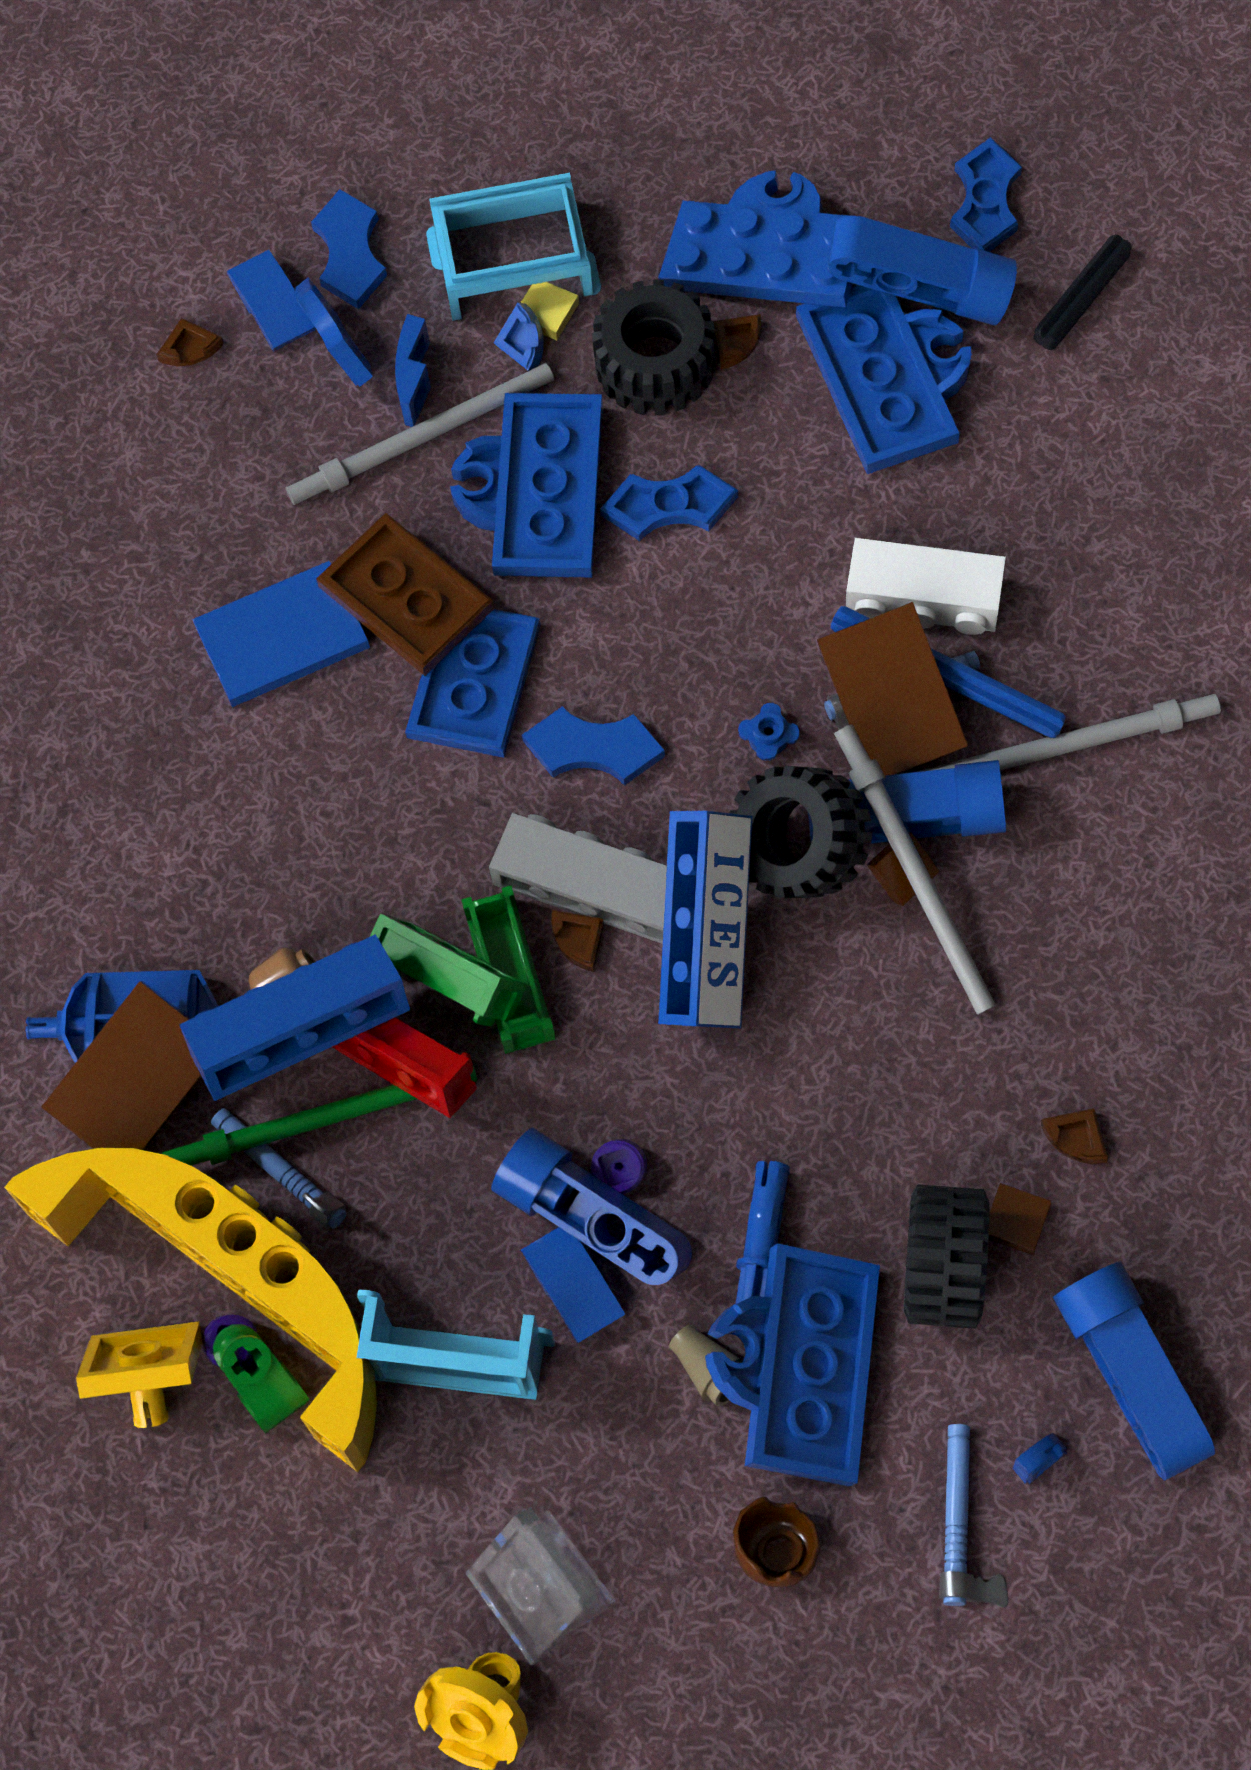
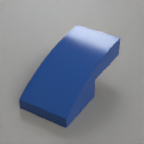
(270, 299)
(410, 372)
(572, 1283)

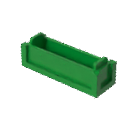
(503, 944)
(450, 970)

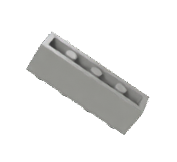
(582, 875)

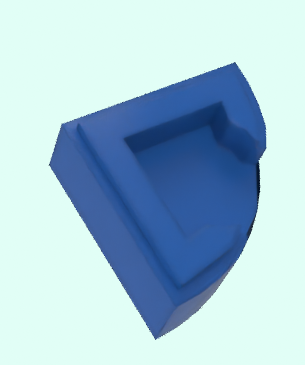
(522, 337)
(1037, 1460)

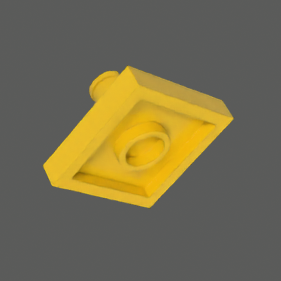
(141, 1364)

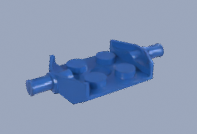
(99, 996)

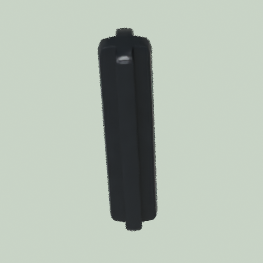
(1082, 292)

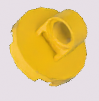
(474, 1712)

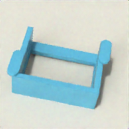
(505, 204)
(450, 1358)

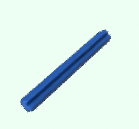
(980, 687)

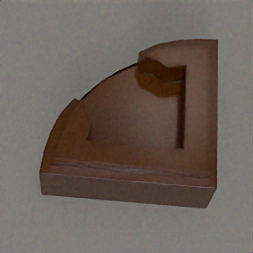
(736, 338)
(188, 344)
(578, 937)
(1077, 1136)

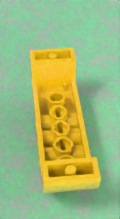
(214, 1232)

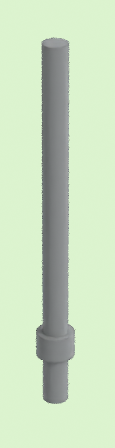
(335, 473)
(1165, 716)
(868, 777)

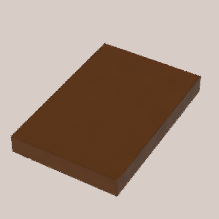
(405, 594)
(893, 690)
(128, 1075)

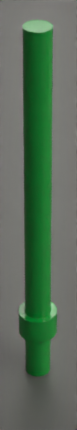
(219, 1146)

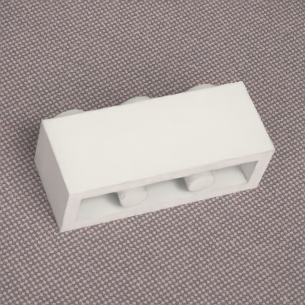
(942, 584)

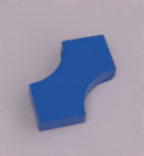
(985, 216)
(351, 267)
(333, 332)
(692, 499)
(569, 743)

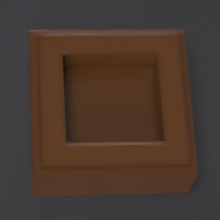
(891, 875)
(1017, 1218)

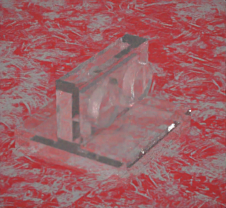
(538, 1583)

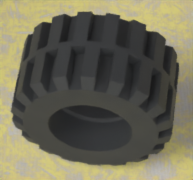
(659, 379)
(836, 831)
(946, 1256)

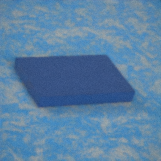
(278, 636)
(476, 687)

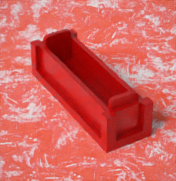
(414, 1064)

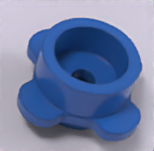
(768, 745)

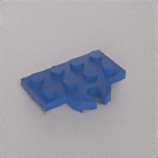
(757, 245)
(886, 374)
(538, 484)
(803, 1363)

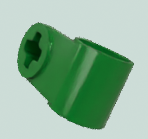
(262, 1380)

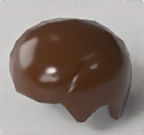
(785, 1562)

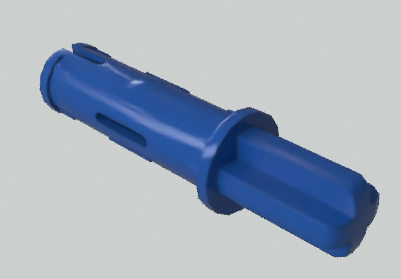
(762, 1227)

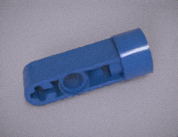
(922, 268)
(943, 802)
(541, 1179)
(1153, 1400)

